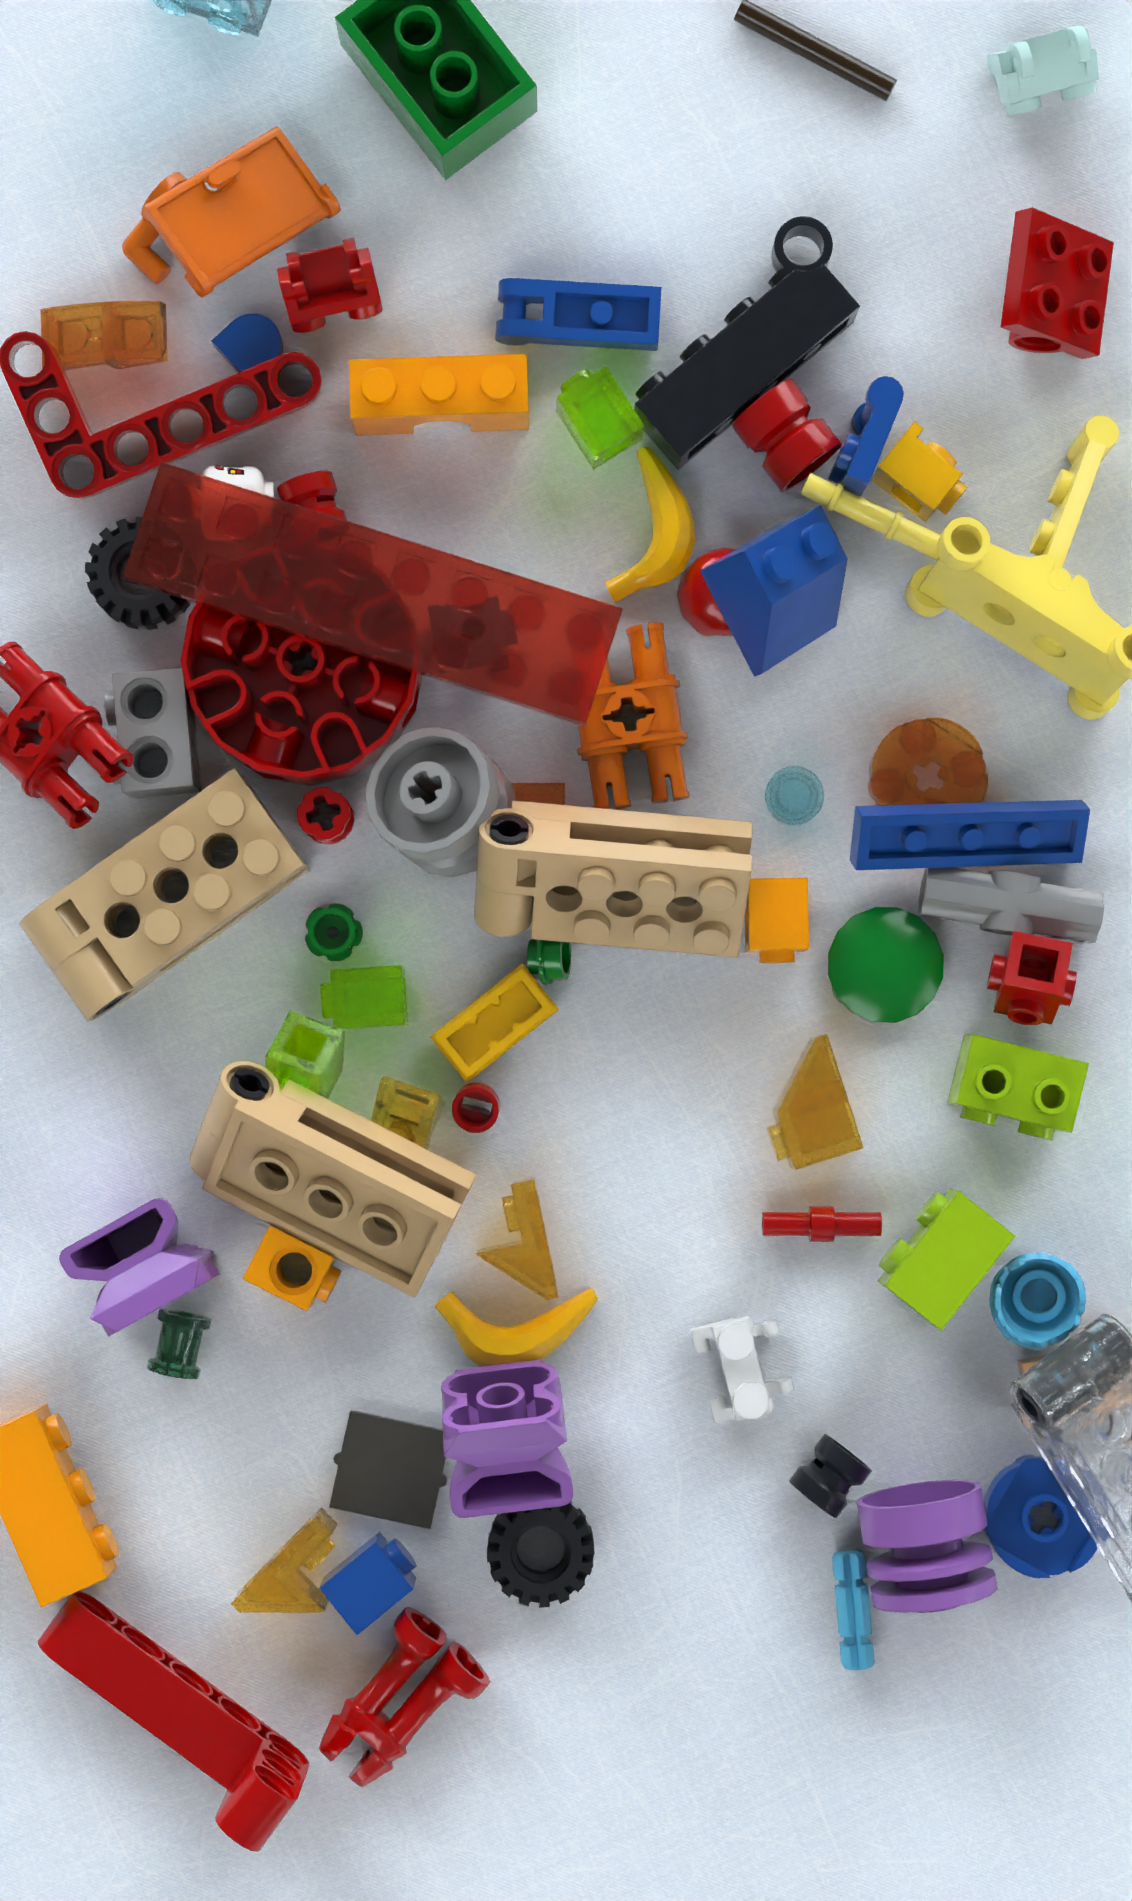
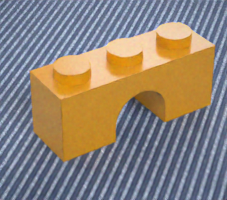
(471, 389)

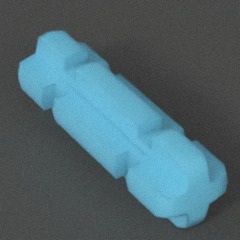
(853, 1609)

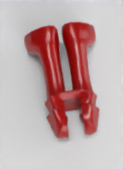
(452, 1674)

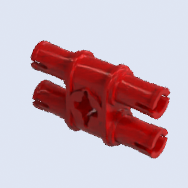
(48, 734)

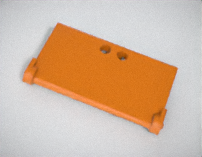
(258, 205)

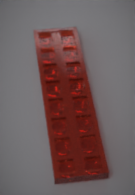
(373, 594)

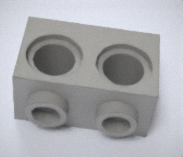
(169, 730)

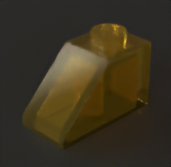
(814, 1111)

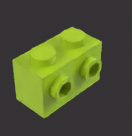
(1017, 1084)
(944, 1256)

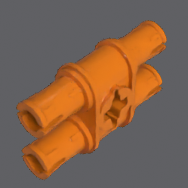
(657, 734)

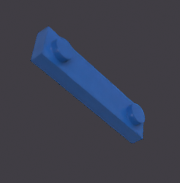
(969, 834)

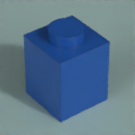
(370, 1581)

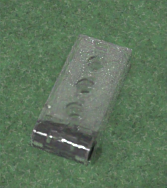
(1081, 1422)

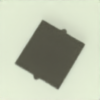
(389, 1469)

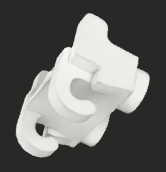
(741, 1368)

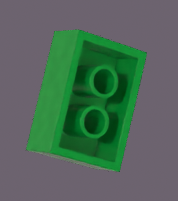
(439, 74)

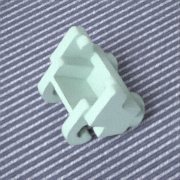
(1043, 66)

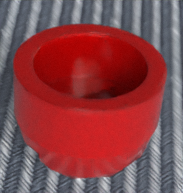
(471, 1117)

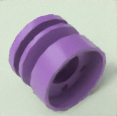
(927, 1559)

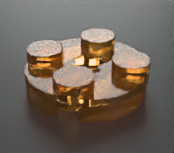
(920, 743)

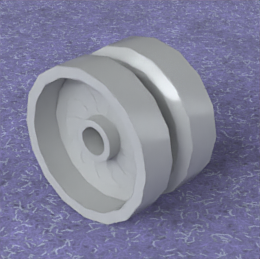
(432, 797)

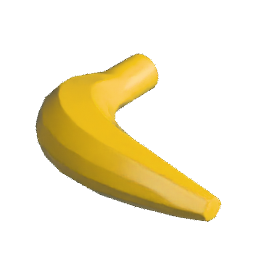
(671, 536)
(527, 1341)

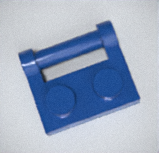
(872, 427)

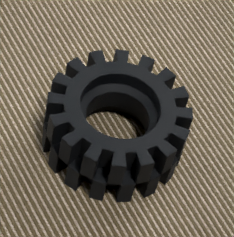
(107, 588)
(541, 1585)

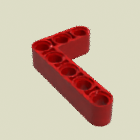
(154, 424)
(184, 1712)

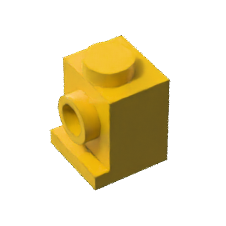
(920, 475)

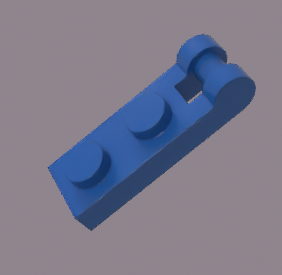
(579, 314)

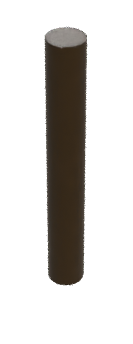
(815, 49)

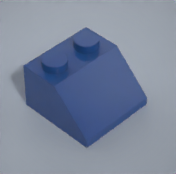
(780, 588)

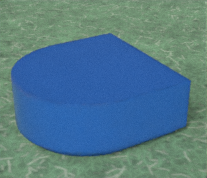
(249, 341)

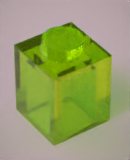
(598, 416)
(365, 997)
(307, 1054)

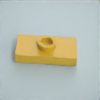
(494, 1023)

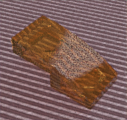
(107, 333)

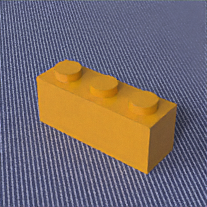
(50, 1508)

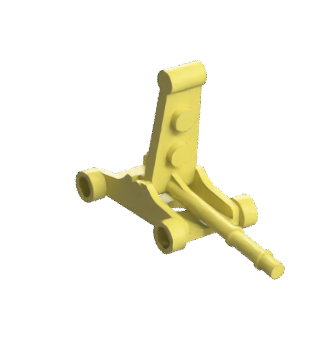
(1014, 597)

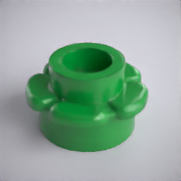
(334, 916)
(549, 960)

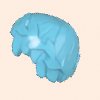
(1037, 1300)

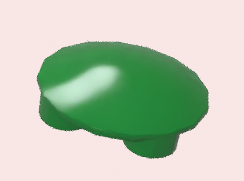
(885, 964)

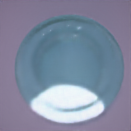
(794, 795)

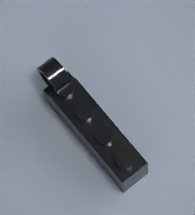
(751, 354)

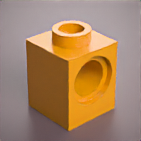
(777, 919)
(267, 1273)

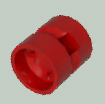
(781, 429)

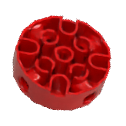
(286, 723)

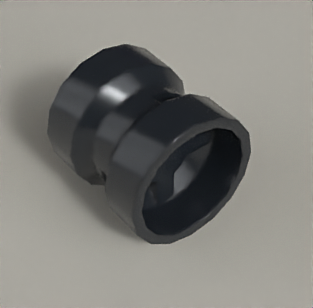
(830, 1476)

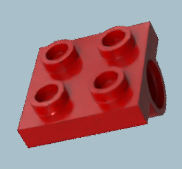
(1055, 286)

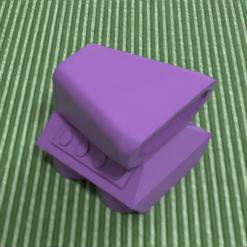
(139, 1263)
(506, 1438)

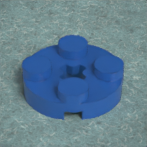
(1009, 1523)

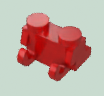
(329, 284)

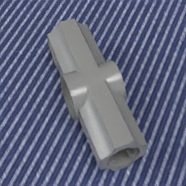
(1011, 902)

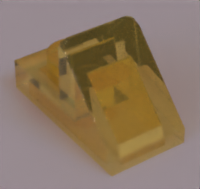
(407, 1110)
(529, 1258)
(280, 1582)

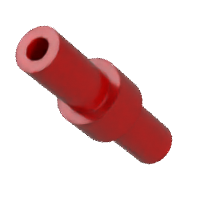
(821, 1224)

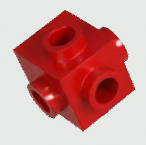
(1032, 978)

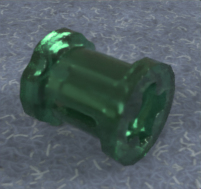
(185, 1362)

